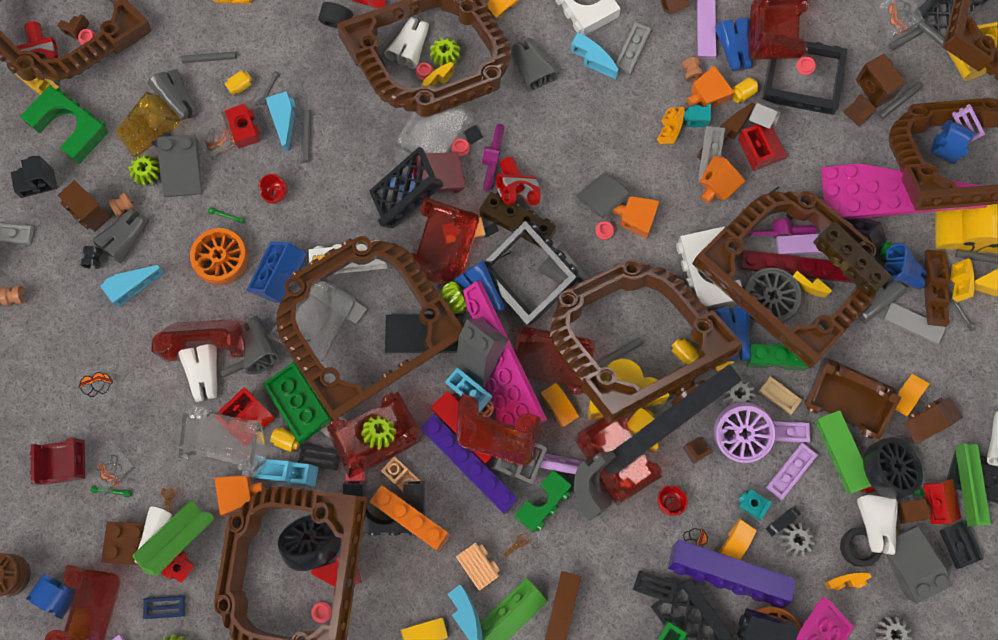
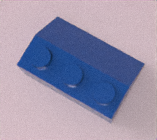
(275, 269)

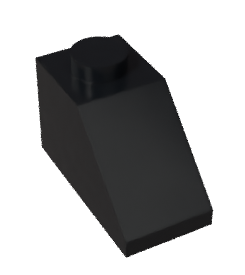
(871, 229)

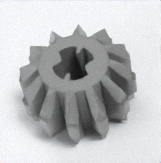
(744, 390)
(795, 547)
(893, 625)

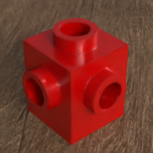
(180, 570)

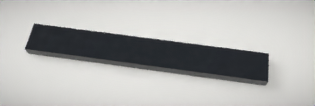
(673, 418)

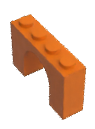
(410, 518)

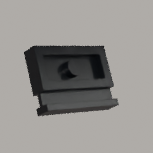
(961, 544)

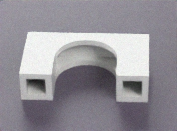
(590, 17)
(690, 246)

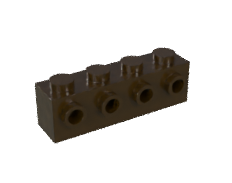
(513, 216)
(851, 259)

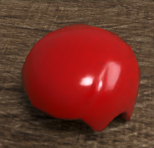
(269, 184)
(676, 506)

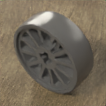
(778, 298)

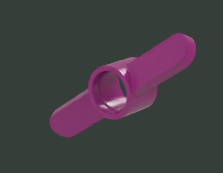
(491, 156)
(784, 227)

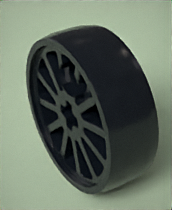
(893, 468)
(307, 544)

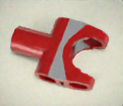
(36, 43)
(513, 183)

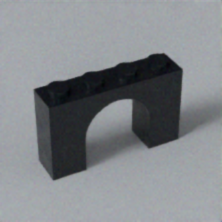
(412, 494)
(762, 626)

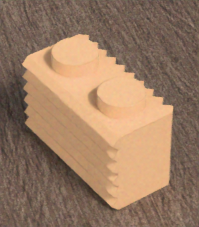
(478, 566)

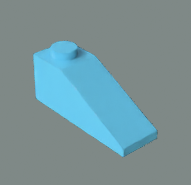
(283, 115)
(126, 285)
(465, 385)

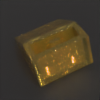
(145, 123)

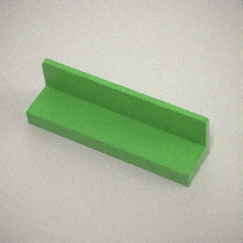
(843, 452)
(972, 485)
(172, 538)
(512, 612)

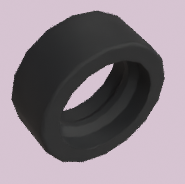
(846, 553)

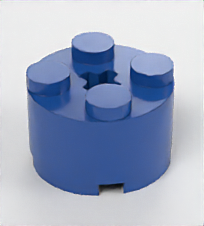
(952, 142)
(52, 596)

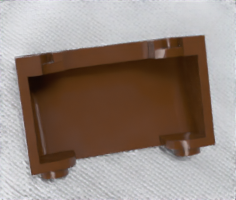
(857, 396)

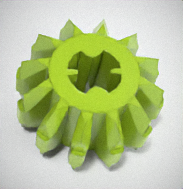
(440, 56)
(137, 170)
(454, 297)
(371, 434)

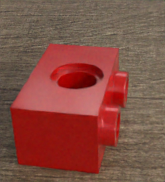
(236, 118)

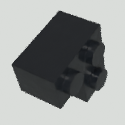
(34, 177)

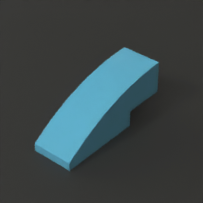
(594, 56)
(289, 472)
(466, 615)

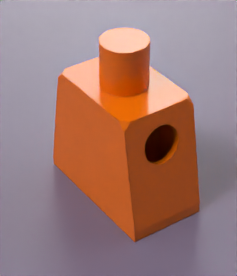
(710, 89)
(720, 180)
(637, 215)
(234, 492)

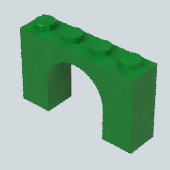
(53, 104)

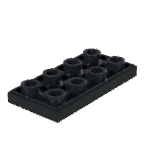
(407, 334)

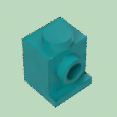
(698, 116)
(755, 512)

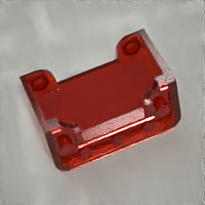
(776, 29)
(445, 240)
(221, 333)
(542, 360)
(497, 438)
(350, 444)
(632, 478)
(91, 603)

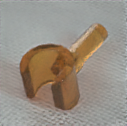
(167, 498)
(515, 546)

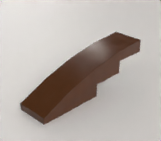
(734, 124)
(936, 288)
(563, 606)

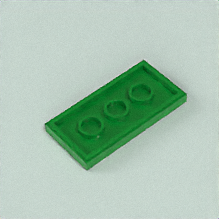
(297, 402)

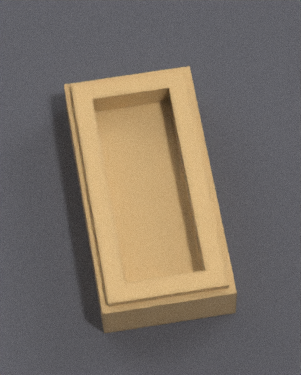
(780, 395)

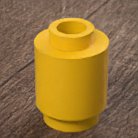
(238, 82)
(745, 90)
(684, 351)
(284, 439)

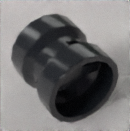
(91, 257)

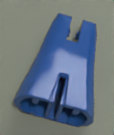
(735, 42)
(904, 266)
(480, 273)
(739, 324)

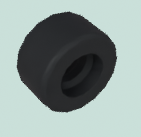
(333, 13)

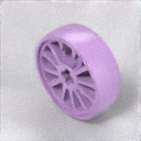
(720, 429)

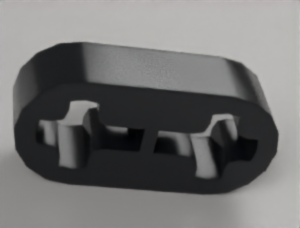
(784, 520)

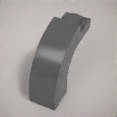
(587, 485)

